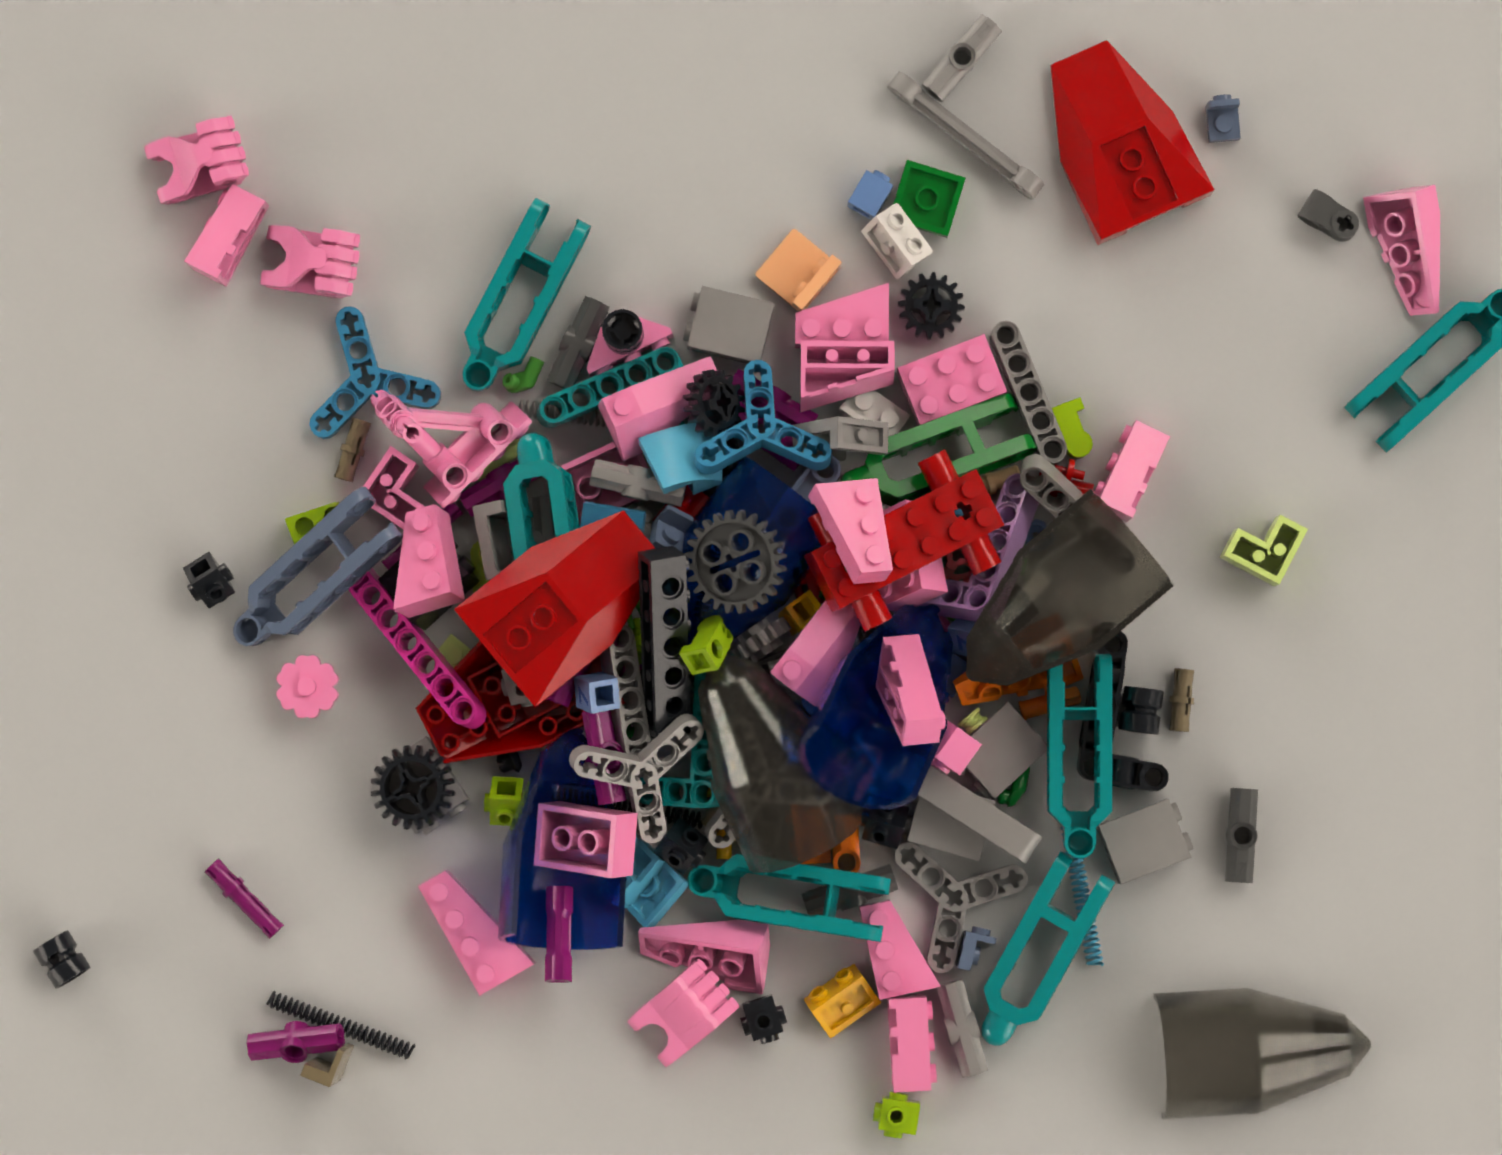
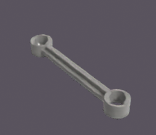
(912, 94)

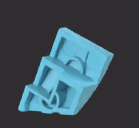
(673, 459)
(652, 887)

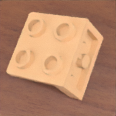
(798, 270)

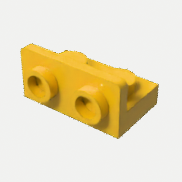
(841, 1000)

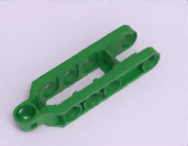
(960, 422)

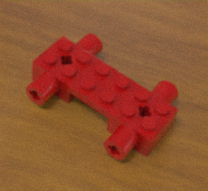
(916, 537)

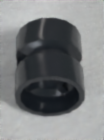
(623, 331)
(1141, 710)
(69, 968)

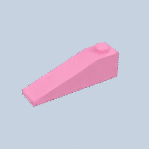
(649, 406)
(817, 651)
(730, 948)

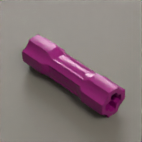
(559, 919)

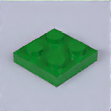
(929, 197)

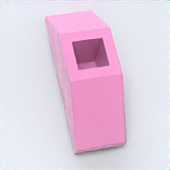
(604, 359)

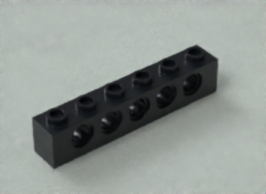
(655, 568)

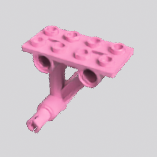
(464, 461)

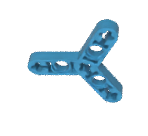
(359, 391)
(753, 440)

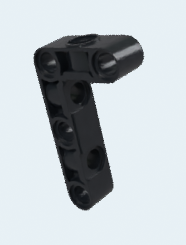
(1126, 771)

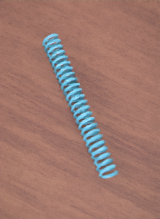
(1094, 950)

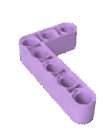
(1011, 536)

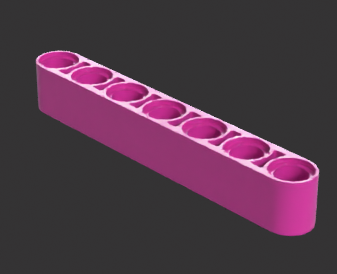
(421, 654)

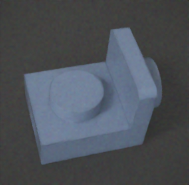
(1223, 119)
(670, 527)
(969, 952)

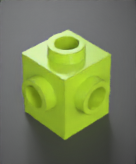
(503, 799)
(908, 1120)

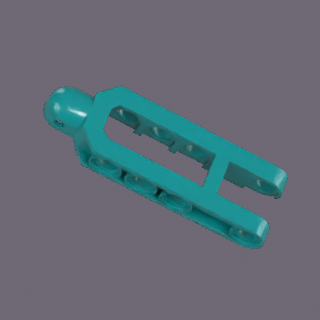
(1488, 322)
(485, 362)
(537, 460)
(1080, 826)
(723, 886)
(1005, 1017)

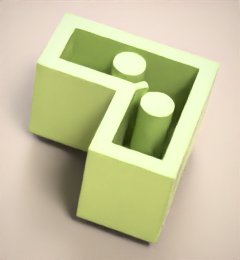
(1268, 557)

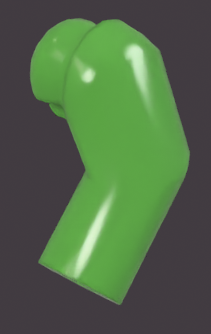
(523, 380)

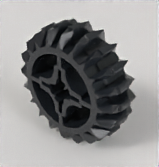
(407, 774)

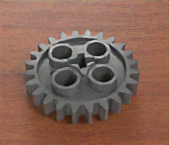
(745, 588)

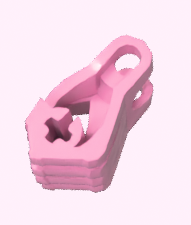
(200, 160)
(314, 261)
(686, 1010)

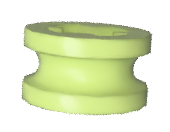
(972, 721)

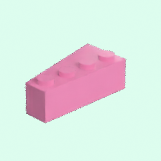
(473, 933)

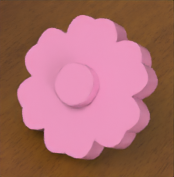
(307, 686)

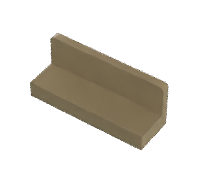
(327, 1072)

